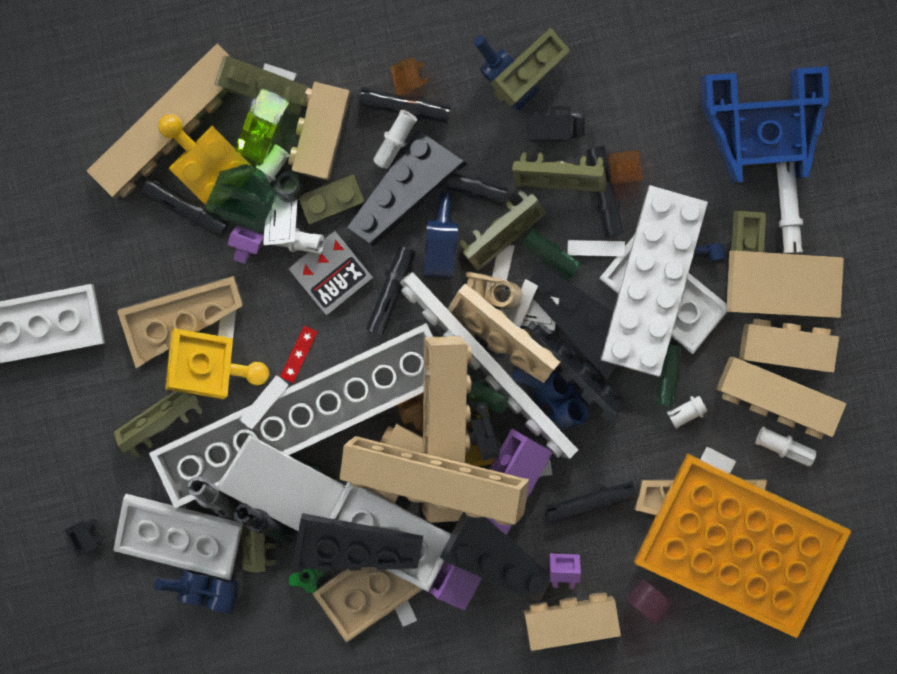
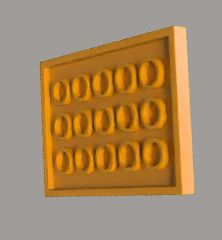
(742, 546)

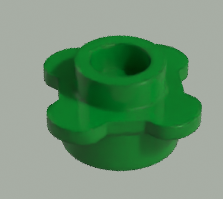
(308, 584)

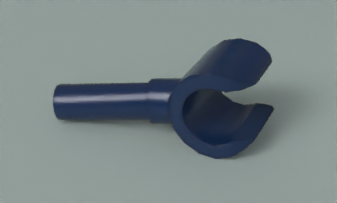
(715, 251)

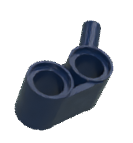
(495, 64)
(441, 242)
(565, 402)
(197, 588)

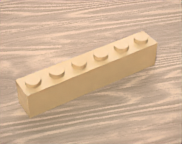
(143, 144)
(445, 408)
(434, 480)

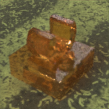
(406, 76)
(625, 167)
(412, 411)

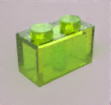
(262, 126)

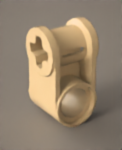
(491, 288)

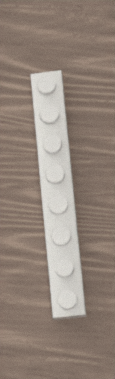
(496, 377)

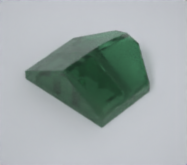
(242, 196)

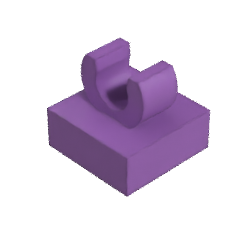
(246, 242)
(564, 569)

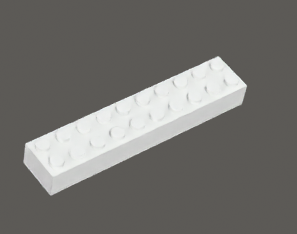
(301, 413)

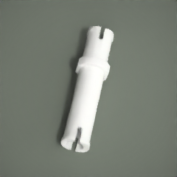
(789, 208)

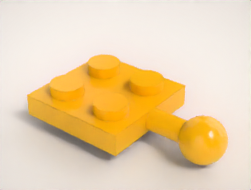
(202, 159)
(203, 365)

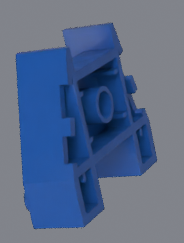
(766, 129)

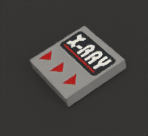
(332, 274)

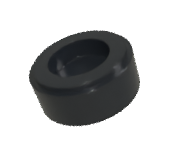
(289, 186)

